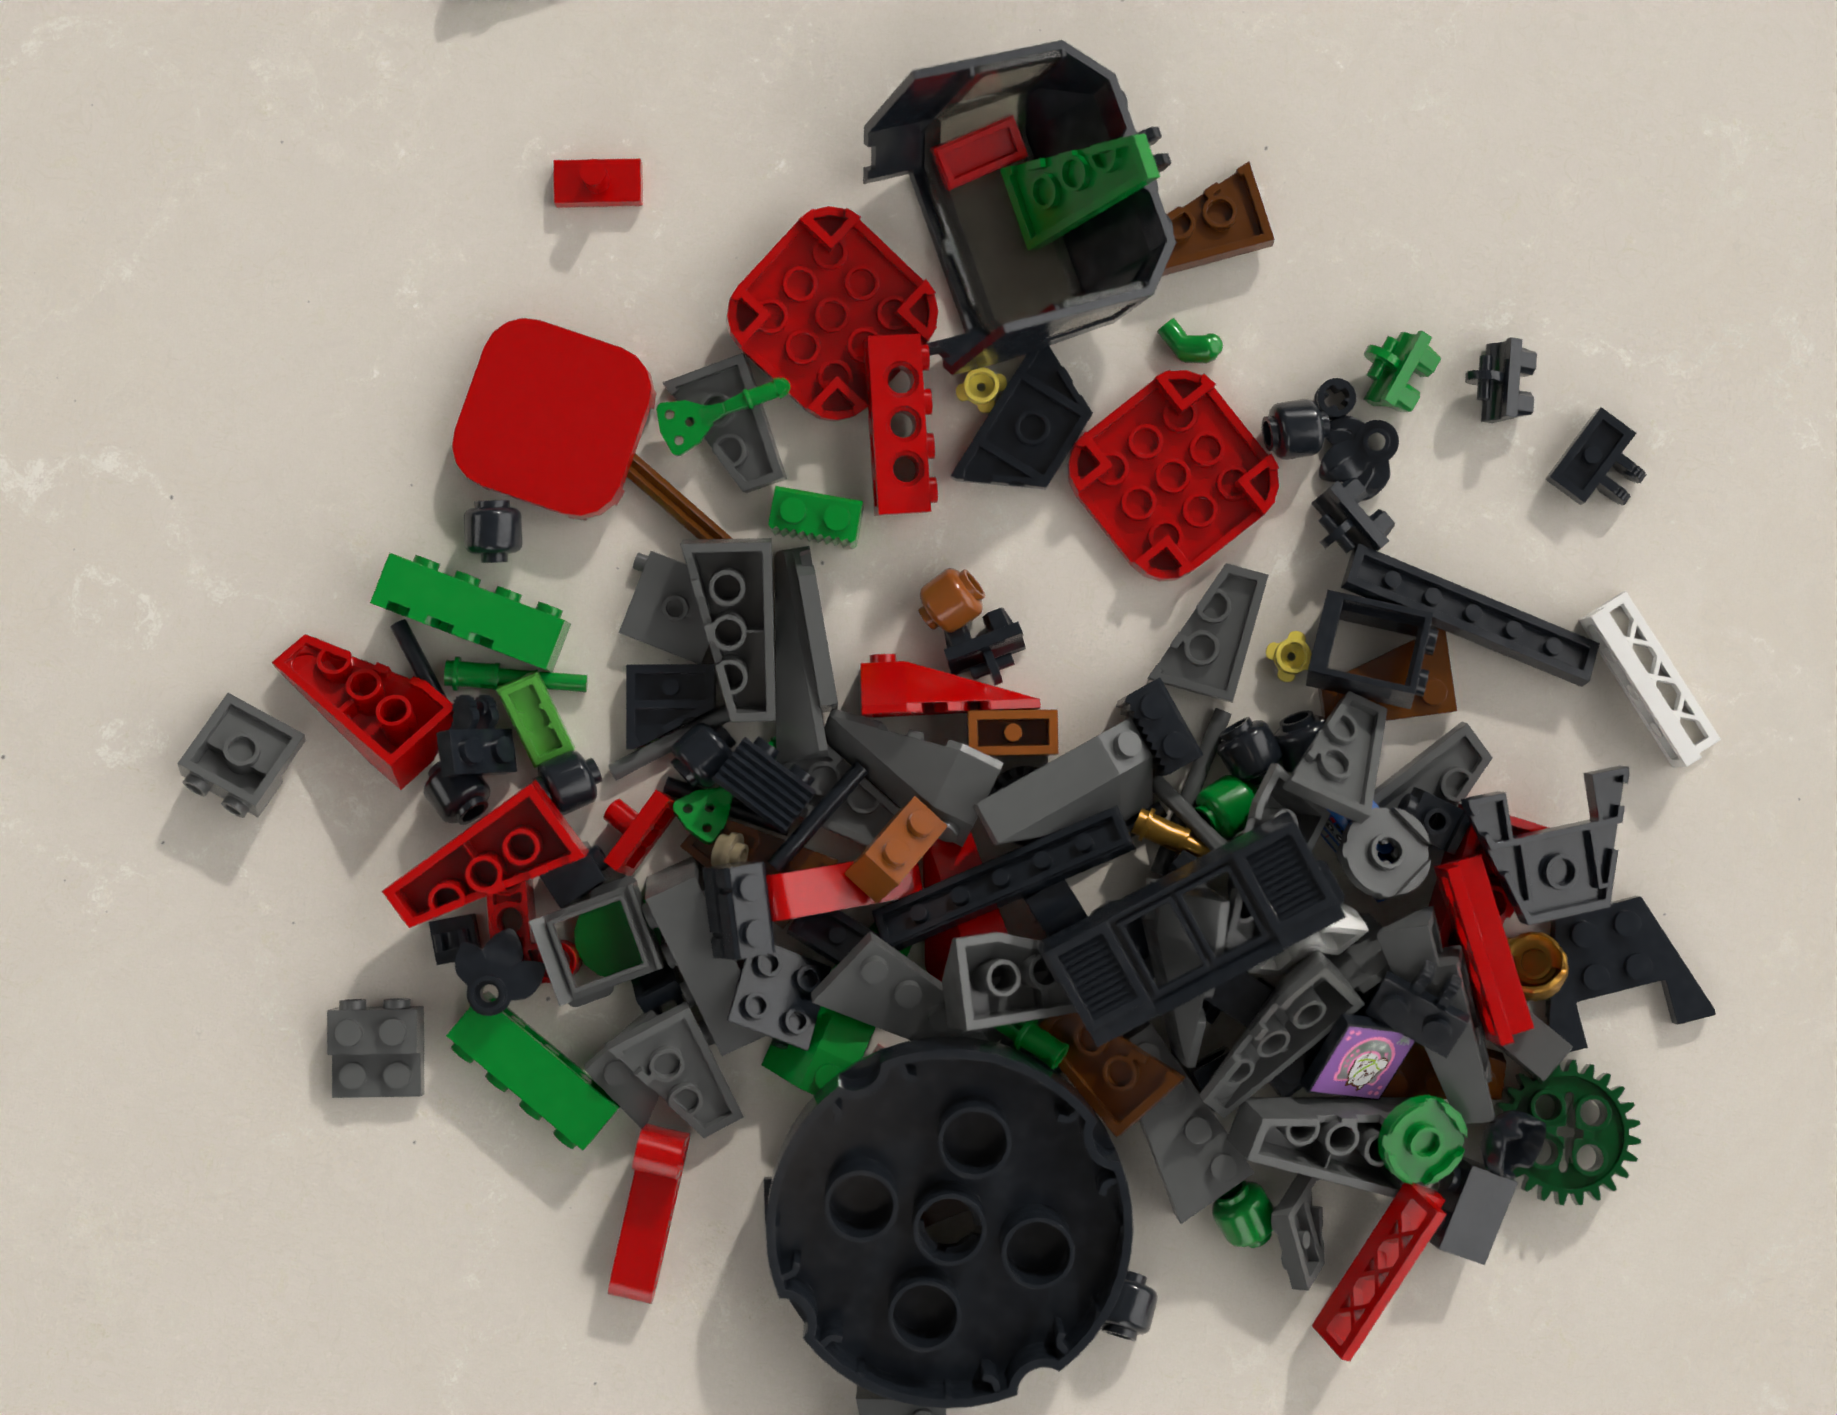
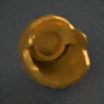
(1539, 964)

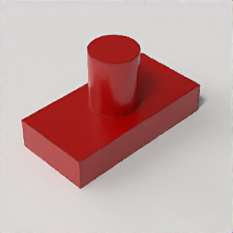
(598, 183)
(638, 830)

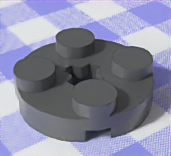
(1410, 853)

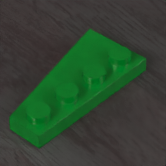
(1076, 185)

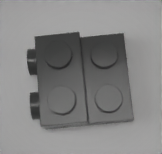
(240, 756)
(376, 1049)

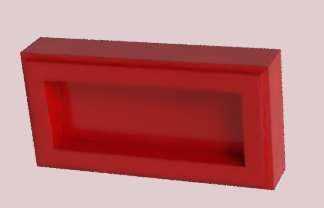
(979, 152)

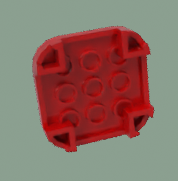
(818, 300)
(553, 418)
(1172, 475)

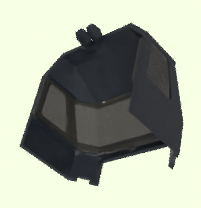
(1002, 291)

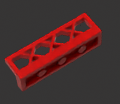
(1485, 948)
(1379, 1268)

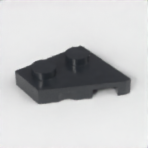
(666, 698)

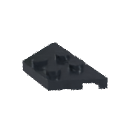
(1027, 427)

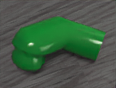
(1190, 347)

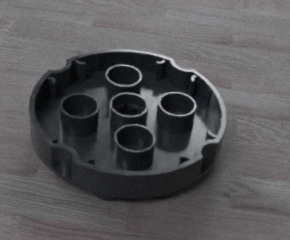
(966, 1315)

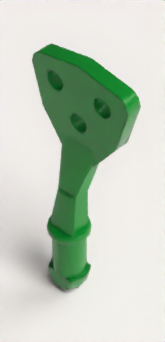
(706, 416)
(699, 817)

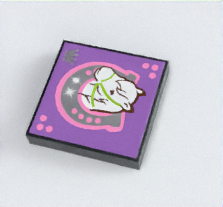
(1357, 1059)

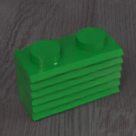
(816, 516)

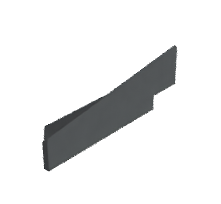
(802, 660)
(1468, 1066)

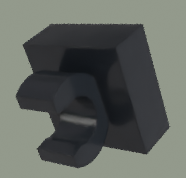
(450, 933)
(657, 988)

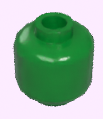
(1226, 805)
(1244, 1215)

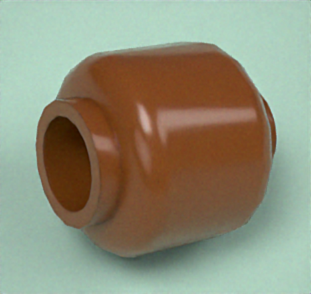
(951, 600)

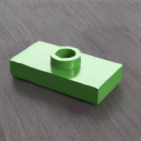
(535, 717)

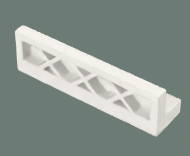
(1641, 685)

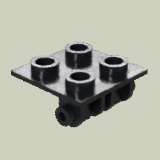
(776, 997)

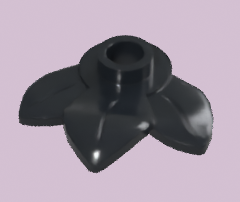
(1354, 458)
(499, 965)

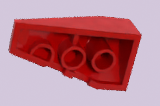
(910, 689)

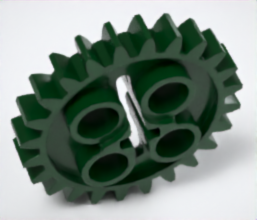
(1606, 1136)

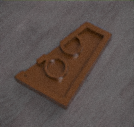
(1393, 668)

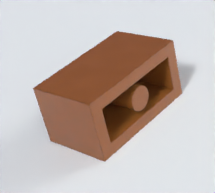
(1013, 732)
(896, 850)

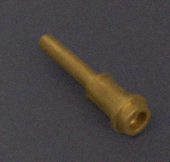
(1167, 834)

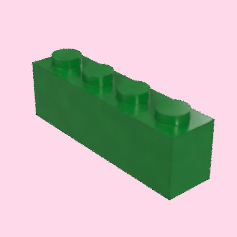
(535, 1072)

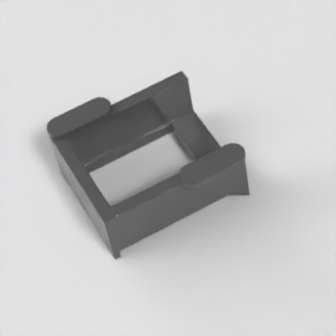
(554, 958)

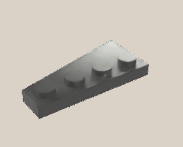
(890, 994)

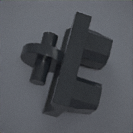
(1500, 380)
(1348, 521)
(987, 652)

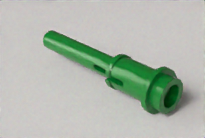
(491, 675)

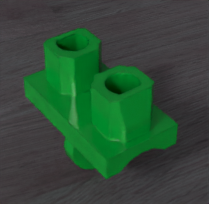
(1393, 367)

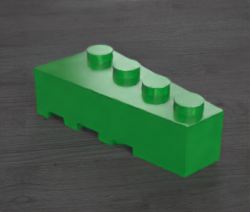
(471, 612)

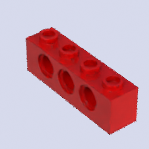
(881, 356)

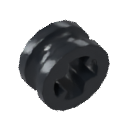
(1336, 385)

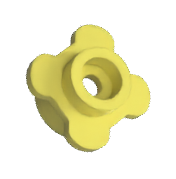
(983, 399)
(1279, 651)

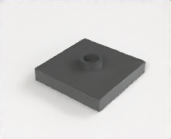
(666, 610)

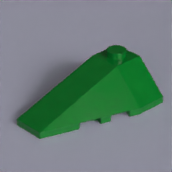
(833, 1047)

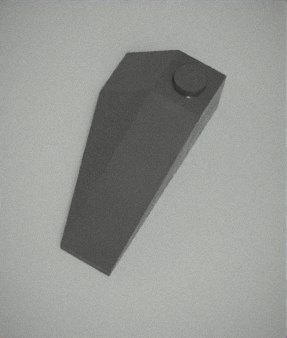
(906, 766)
(999, 982)

